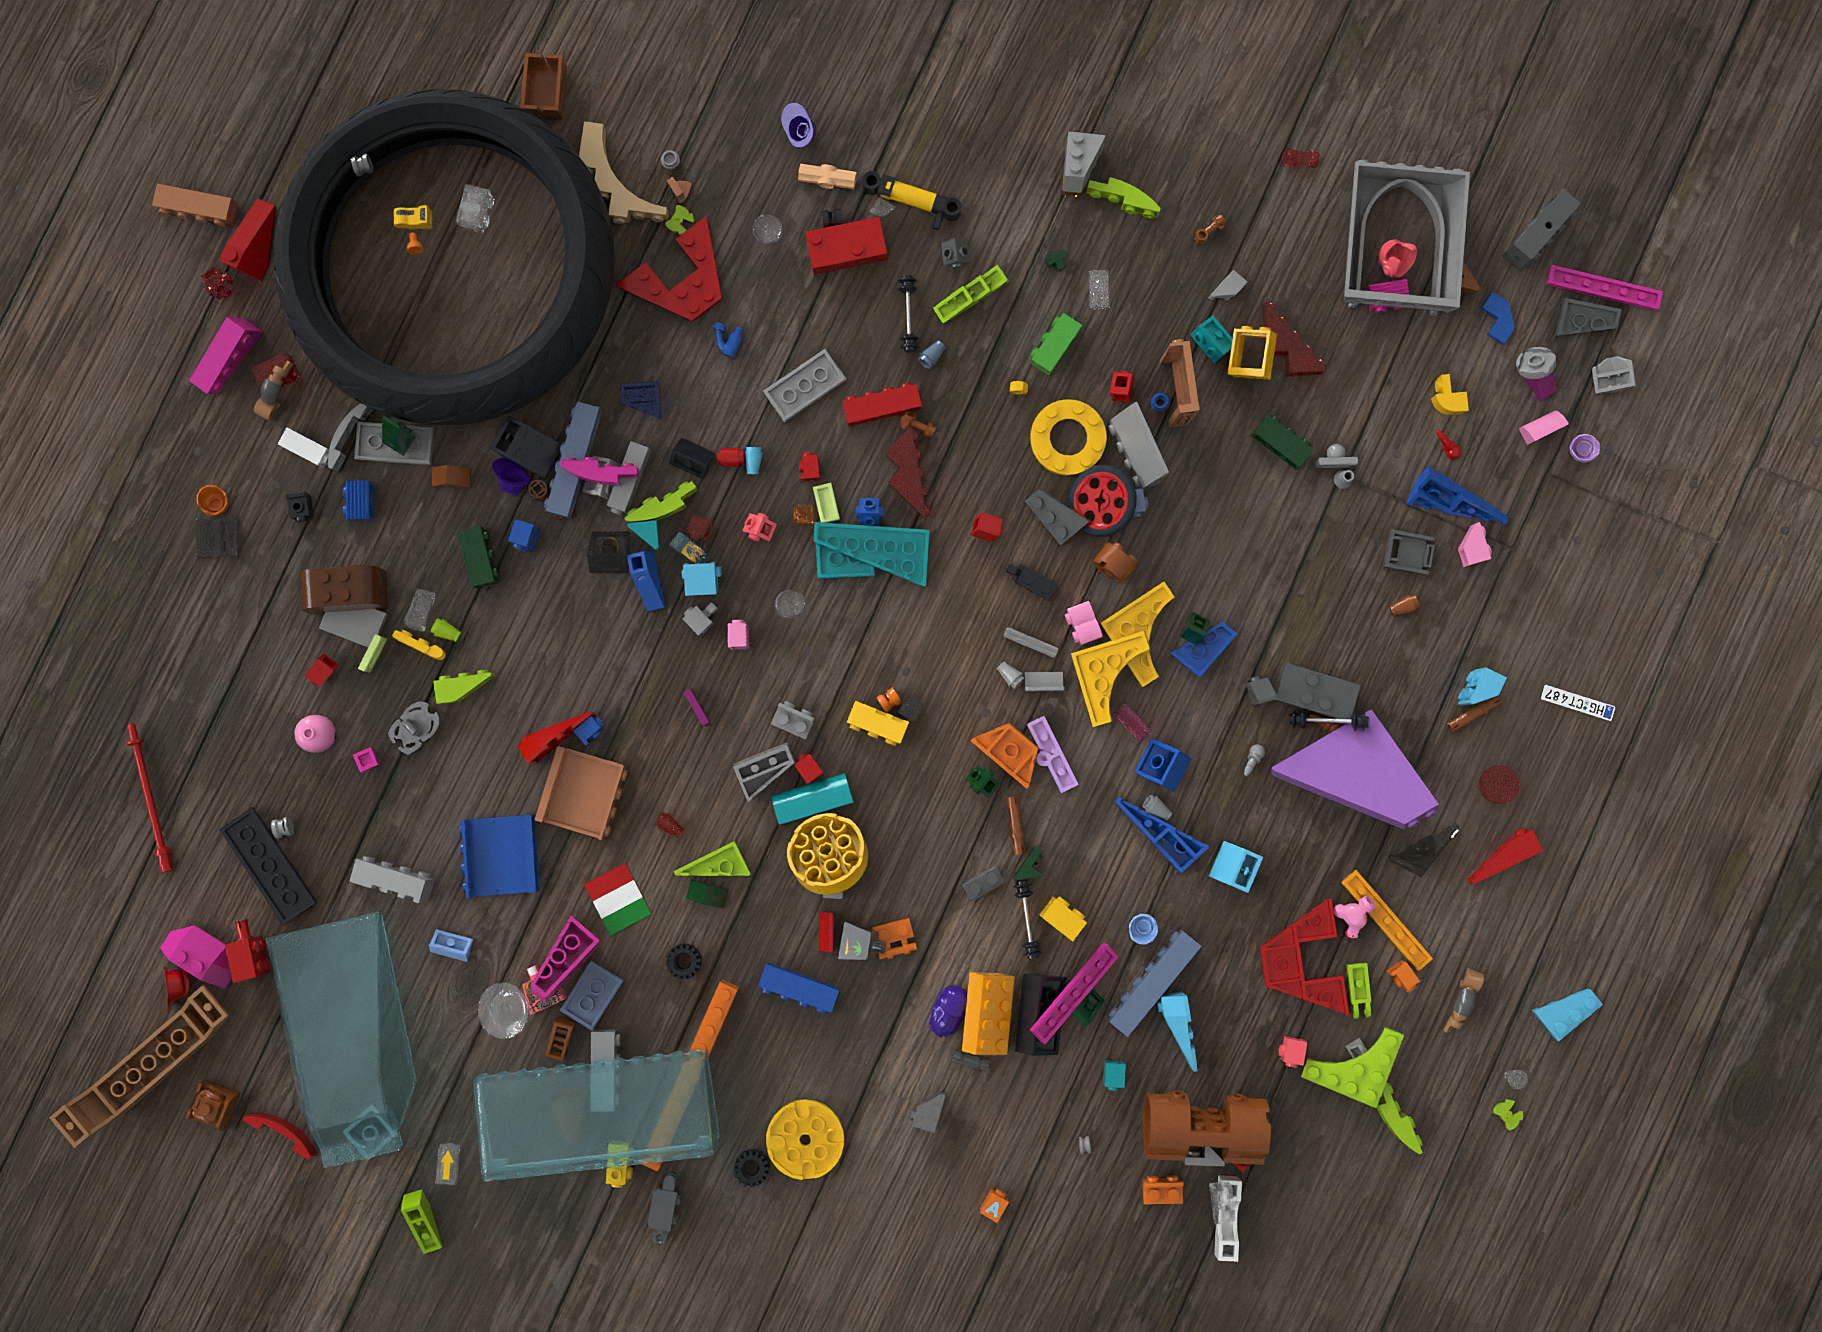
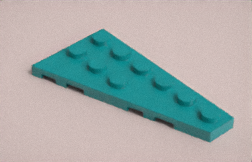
(887, 548)

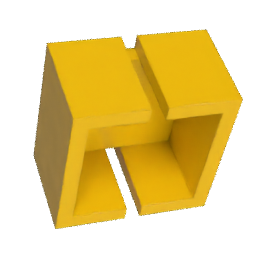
(1062, 918)

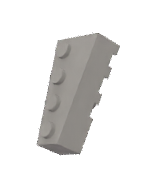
(392, 879)

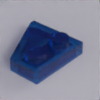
(642, 397)

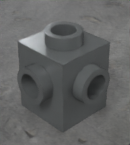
(955, 253)

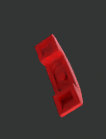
(303, 1144)

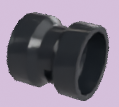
(835, 215)

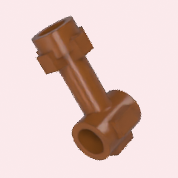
(1202, 234)
(908, 420)

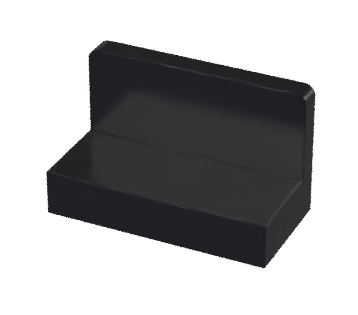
(691, 458)

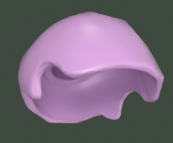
(1584, 448)

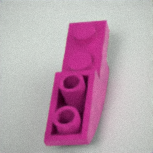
(591, 471)

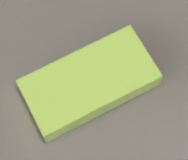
(826, 503)
(372, 653)

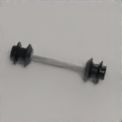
(908, 288)
(1356, 721)
(1031, 946)

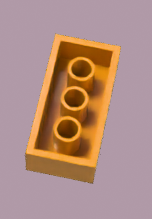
(988, 1013)

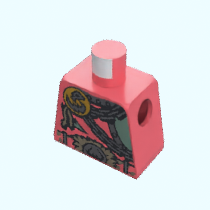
(534, 1002)

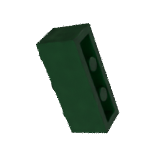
(1282, 441)
(478, 557)

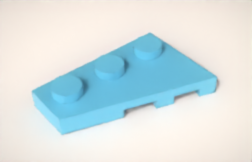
(1567, 1013)

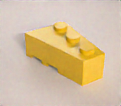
(877, 723)

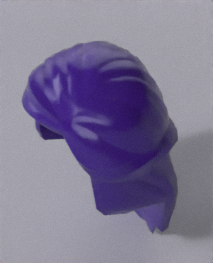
(948, 1011)

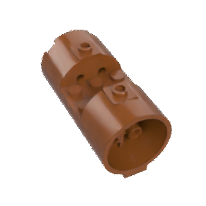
(1237, 1128)

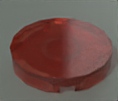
(1499, 784)

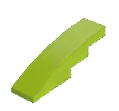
(970, 294)

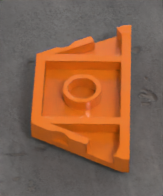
(1010, 751)

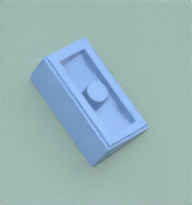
(451, 945)

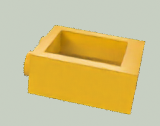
(1237, 351)

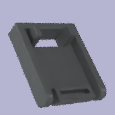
(1411, 552)

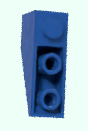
(646, 578)

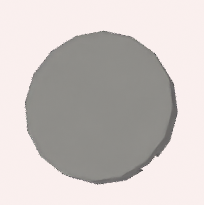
(1536, 363)

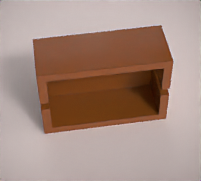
(544, 85)

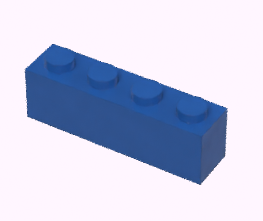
(798, 987)

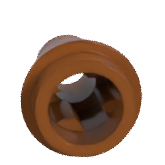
(1405, 605)

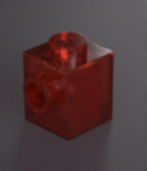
(699, 528)

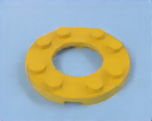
(1068, 464)

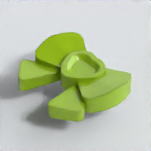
(677, 219)
(1511, 1120)

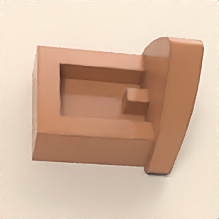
(680, 189)

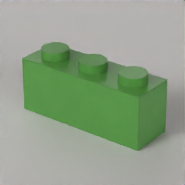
(1055, 343)

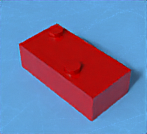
(846, 245)

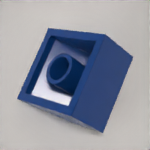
(1163, 765)

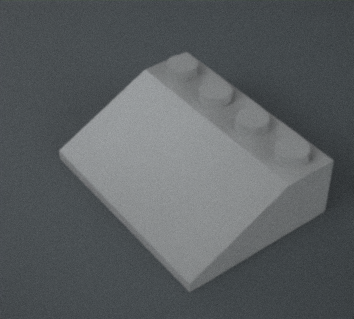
(1138, 447)

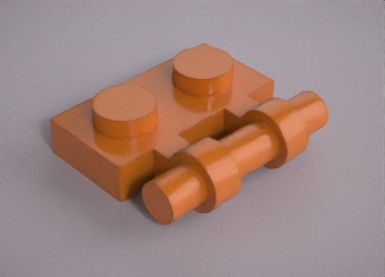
(894, 932)

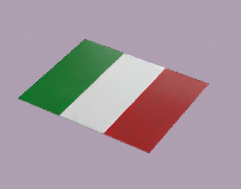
(617, 899)

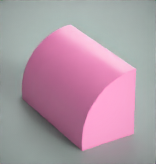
(1543, 426)

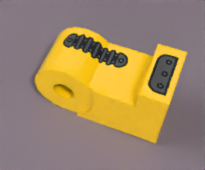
(413, 217)

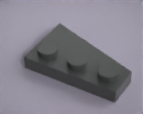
(1585, 317)

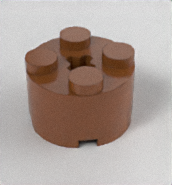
(1115, 562)

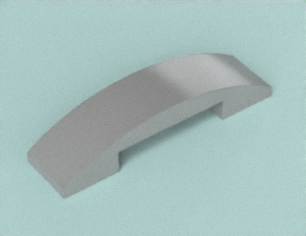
(335, 457)

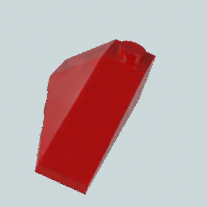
(251, 242)
(539, 744)

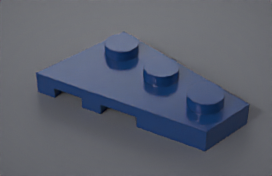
(1201, 656)

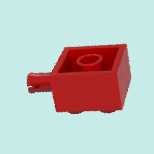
(247, 954)

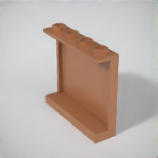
(1183, 371)
(581, 792)

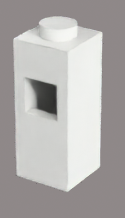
(304, 447)

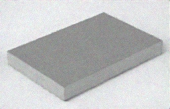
(354, 625)

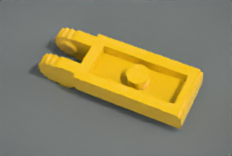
(420, 645)

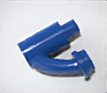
(733, 343)

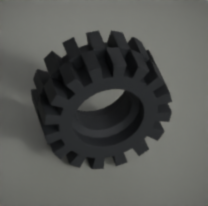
(672, 965)
(751, 1155)

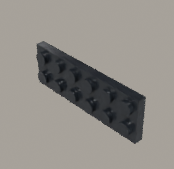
(268, 866)

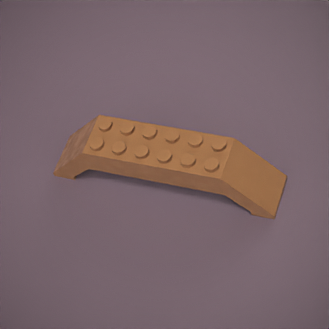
(142, 1069)

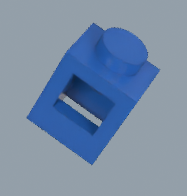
(589, 729)

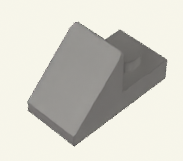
(1207, 1158)

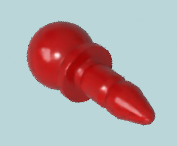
(1452, 451)

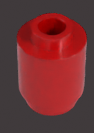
(731, 457)

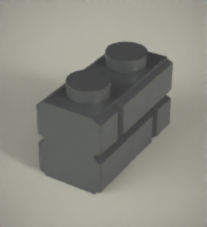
(983, 883)

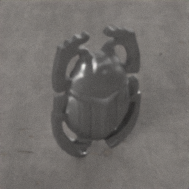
(414, 727)

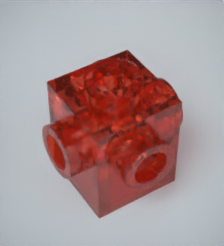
(217, 283)

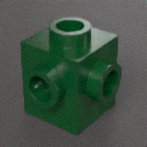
(980, 778)

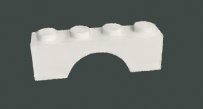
(1226, 1234)

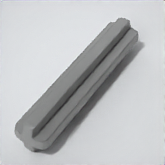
(1030, 642)

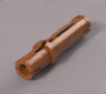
(1480, 709)
(1015, 825)

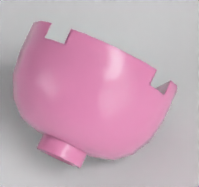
(315, 733)

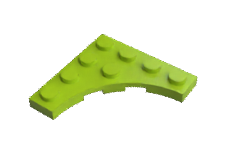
(1362, 1076)

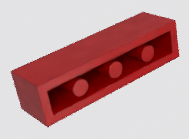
(882, 405)

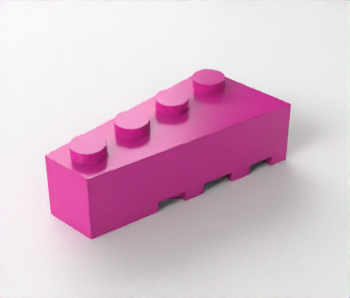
(225, 354)
(565, 957)

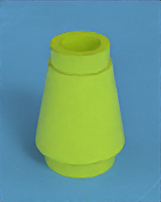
(445, 630)

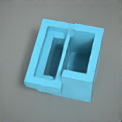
(701, 578)

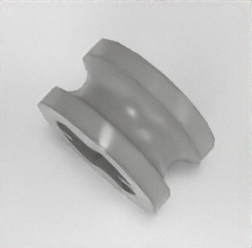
(1084, 1145)

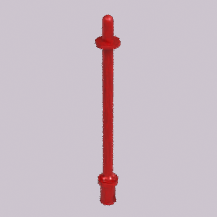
(162, 851)

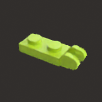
(1359, 988)

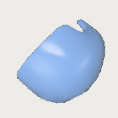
(1143, 929)

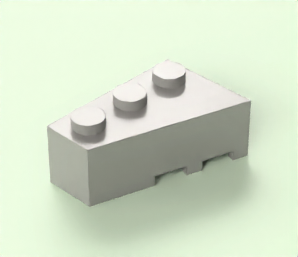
(1080, 159)
(762, 769)

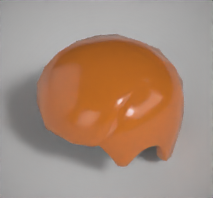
(212, 500)

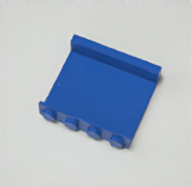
(499, 855)

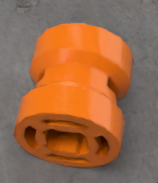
(893, 698)

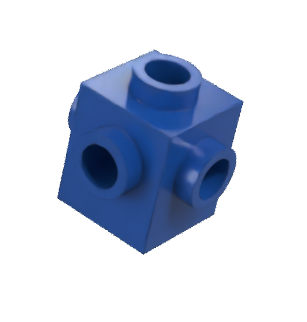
(869, 511)

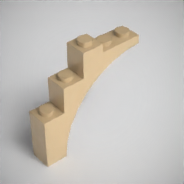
(622, 202)

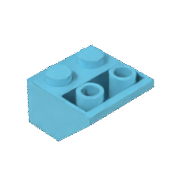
(1481, 686)
(1235, 866)

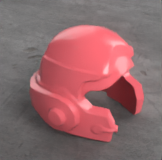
(1397, 258)

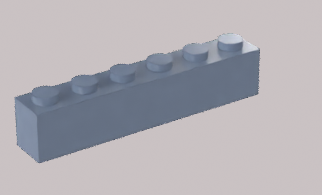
(577, 445)
(1154, 982)

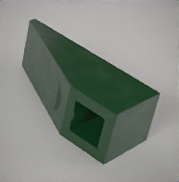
(396, 435)

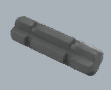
(971, 1061)

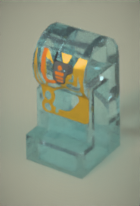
(688, 548)

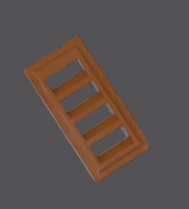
(563, 1026)

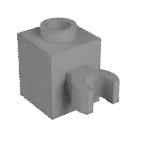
(698, 619)

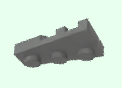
(1056, 517)

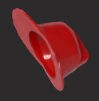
(177, 985)

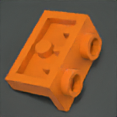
(1163, 1190)

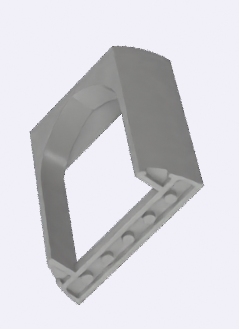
(1447, 201)

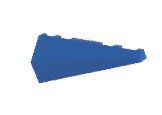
(1442, 493)
(1173, 844)

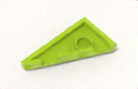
(722, 862)

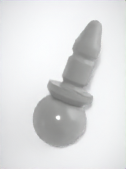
(1256, 753)

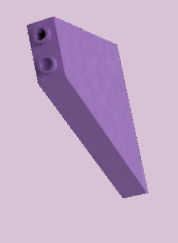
(1363, 774)

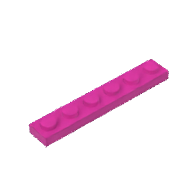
(1604, 287)
(1074, 993)

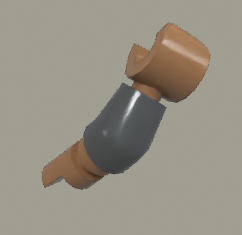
(270, 391)
(1466, 999)

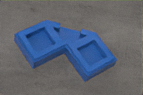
(1500, 310)

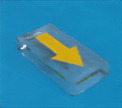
(447, 1163)

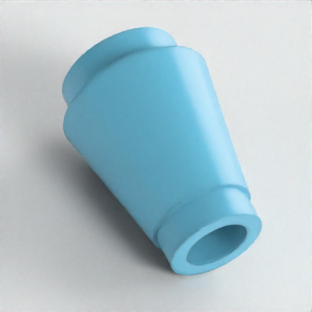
(753, 459)

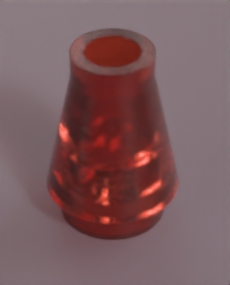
(668, 824)

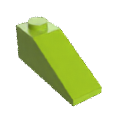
(421, 1221)

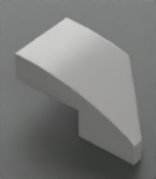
(1229, 287)

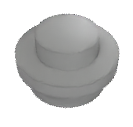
(670, 159)

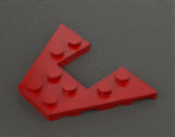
(692, 295)
(1284, 966)

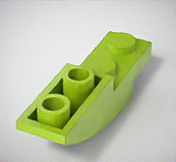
(1132, 198)
(655, 510)
(1399, 1124)

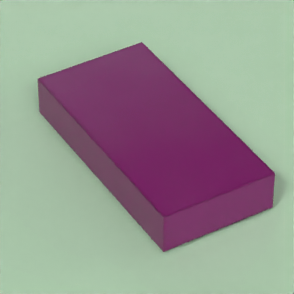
(696, 706)

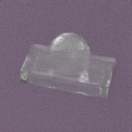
(1099, 289)

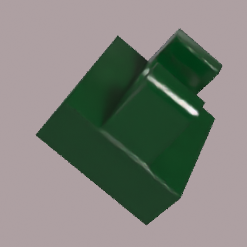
(1056, 260)

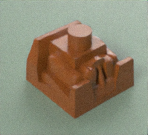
(214, 1105)

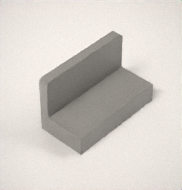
(1043, 681)

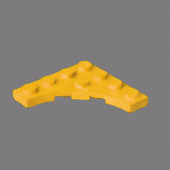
(1137, 618)
(1099, 668)

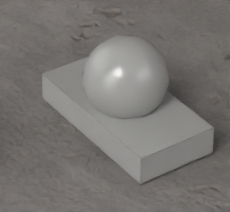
(1336, 458)

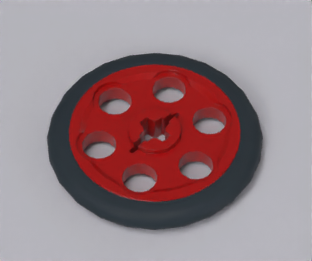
(1125, 490)

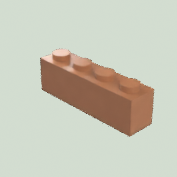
(194, 204)

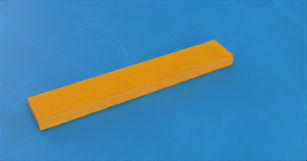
(1388, 921)

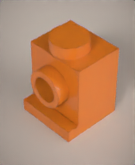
(1403, 976)

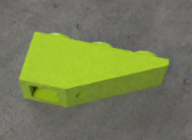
(456, 689)

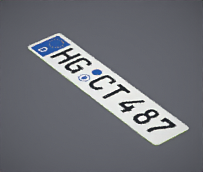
(1578, 702)

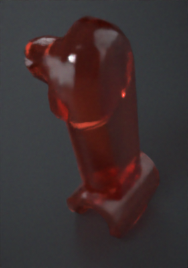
(1299, 158)

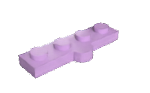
(1051, 754)

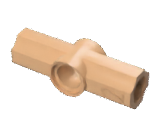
(827, 176)

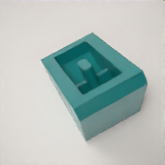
(648, 531)

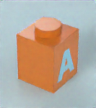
(994, 1204)

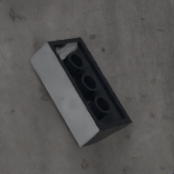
(1036, 997)

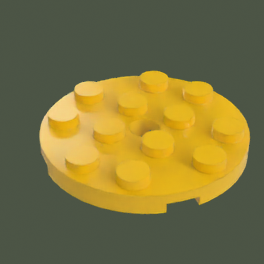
(784, 1142)

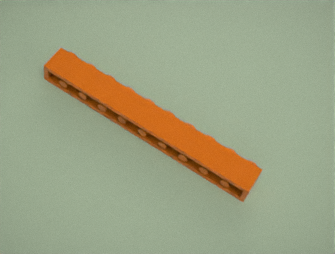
(711, 1026)

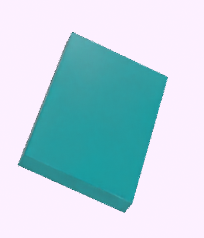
(838, 565)

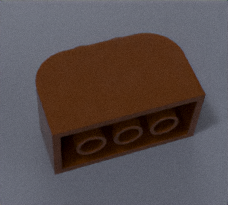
(343, 589)

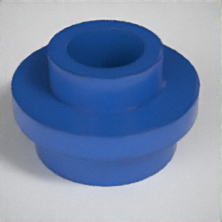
(1160, 396)

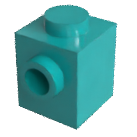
(1114, 1075)

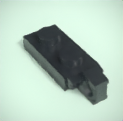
(1032, 581)

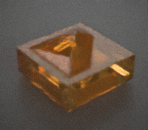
(803, 514)

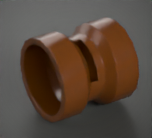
(541, 492)

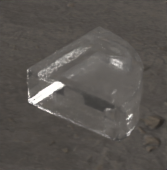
(882, 208)

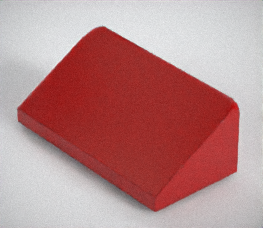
(826, 931)

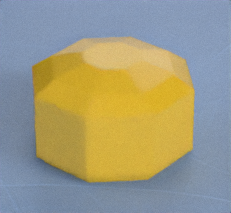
(1018, 387)

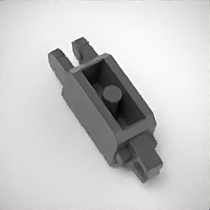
(663, 1208)

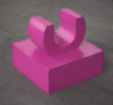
(366, 759)

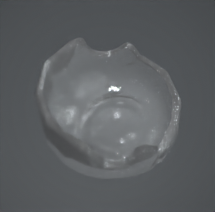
(767, 229)
(789, 604)

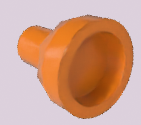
(414, 245)

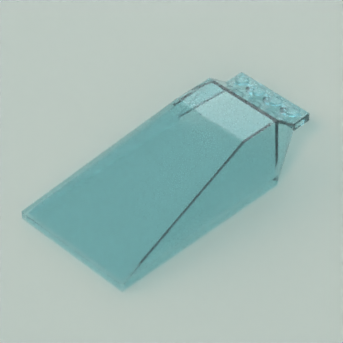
(345, 1035)

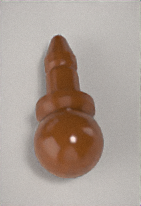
(1329, 726)

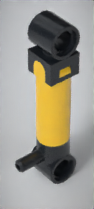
(890, 189)

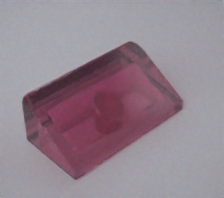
(1131, 722)

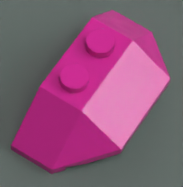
(198, 955)

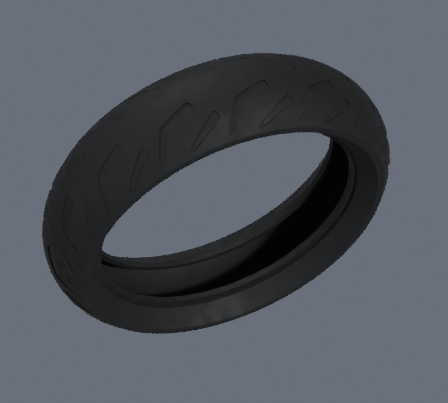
(388, 132)

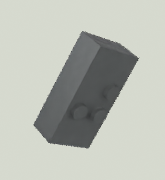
(1316, 692)

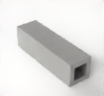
(623, 495)

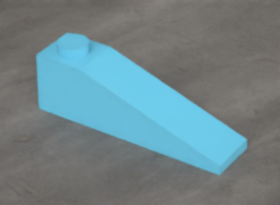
(1177, 1015)

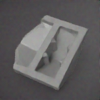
(1613, 375)

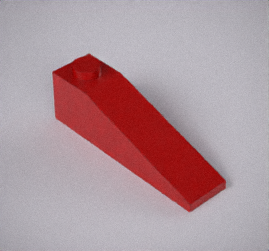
(1512, 851)

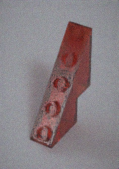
(1298, 356)
(907, 479)

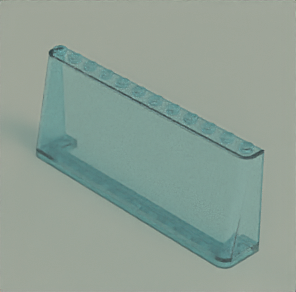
(595, 1115)

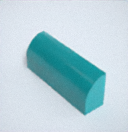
(812, 798)

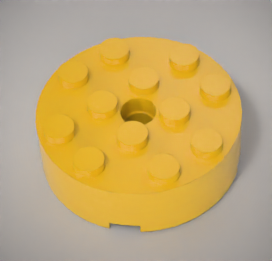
(829, 872)

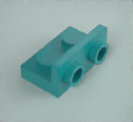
(1212, 339)

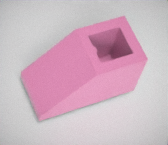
(1474, 546)

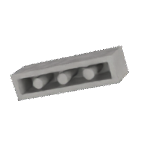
(605, 1045)

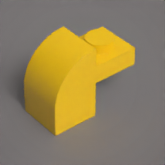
(1446, 401)

